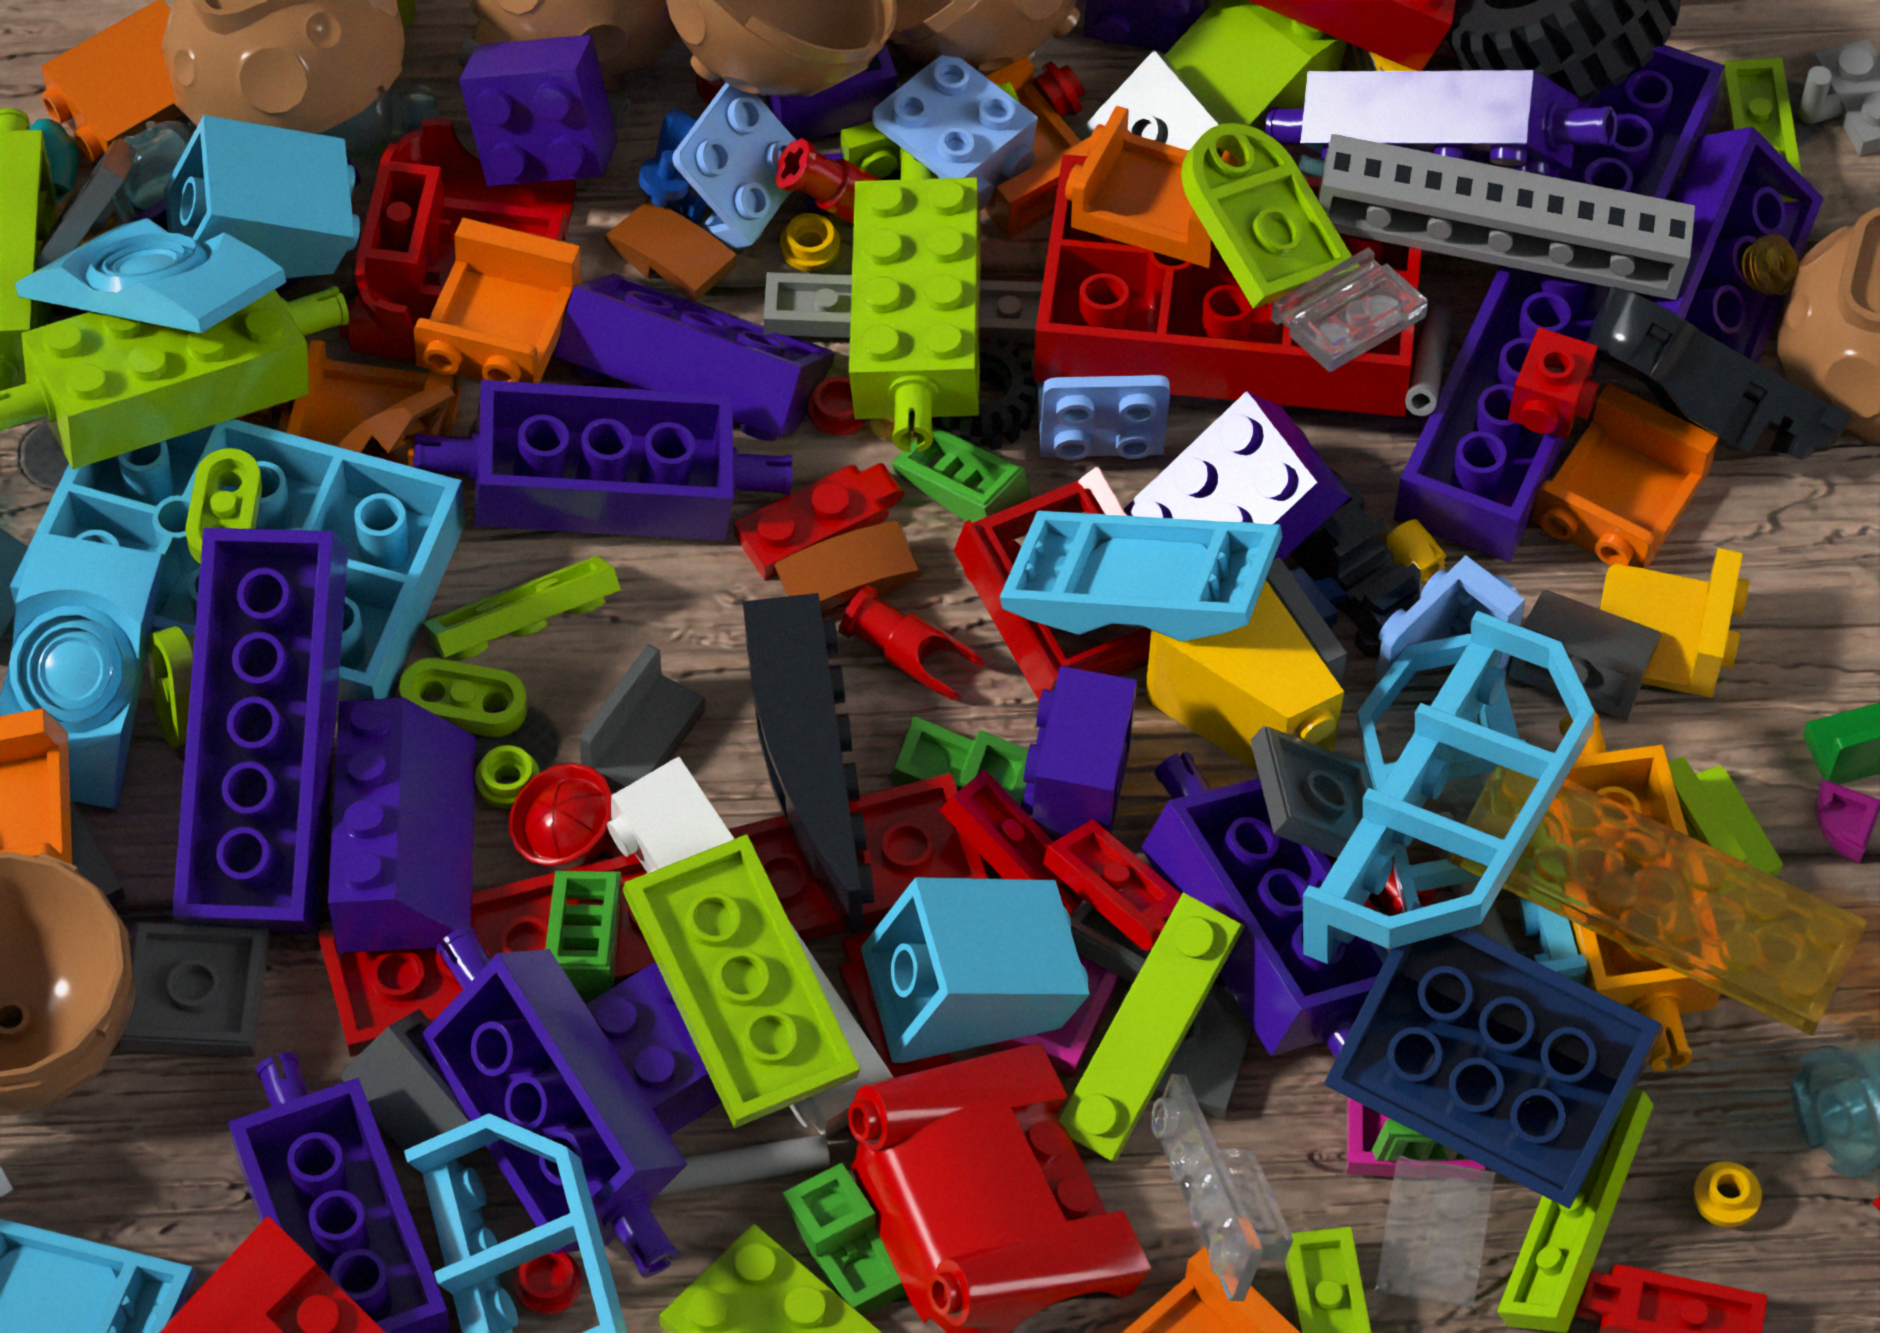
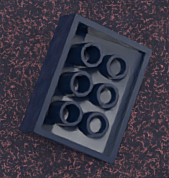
(1495, 1058)

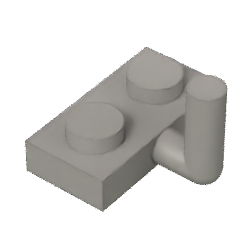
(1846, 86)

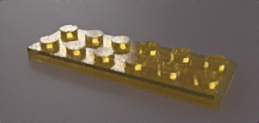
(1673, 899)

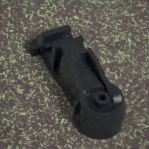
(1710, 381)
(1357, 557)

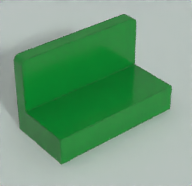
(1846, 744)

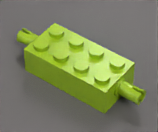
(25, 220)
(915, 301)
(135, 383)

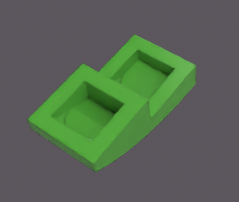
(935, 751)
(844, 1239)

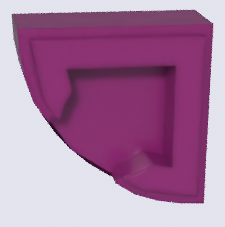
(1846, 818)

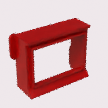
(989, 568)

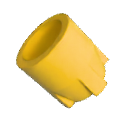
(1415, 545)

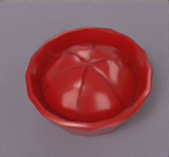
(562, 817)

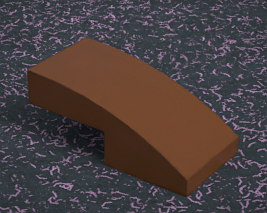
(674, 247)
(399, 423)
(848, 563)

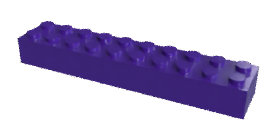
(1473, 467)

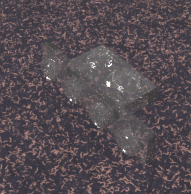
(1222, 1189)

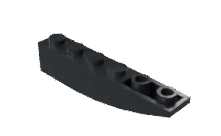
(806, 741)

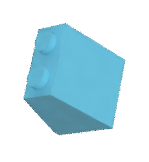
(269, 190)
(972, 965)

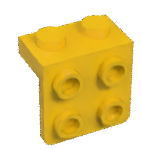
(1688, 615)

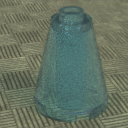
(1840, 1104)

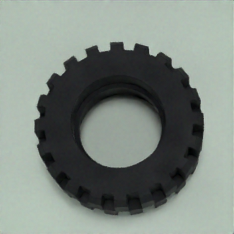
(1567, 41)

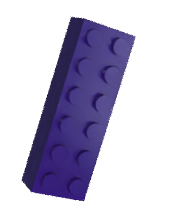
(261, 730)

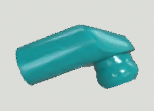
(62, 155)

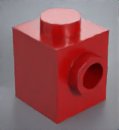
(1554, 384)

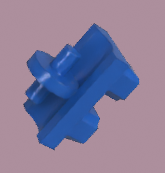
(661, 179)

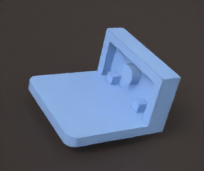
(959, 125)
(733, 165)
(1102, 416)
(1447, 611)

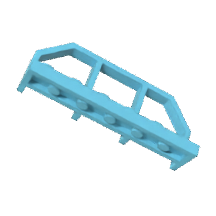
(1396, 812)
(1550, 929)
(471, 1250)

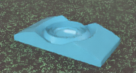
(157, 277)
(1139, 572)
(84, 652)
(83, 1285)

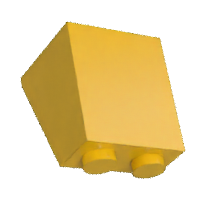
(1246, 680)

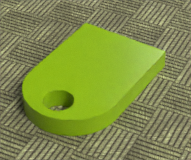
(1259, 212)

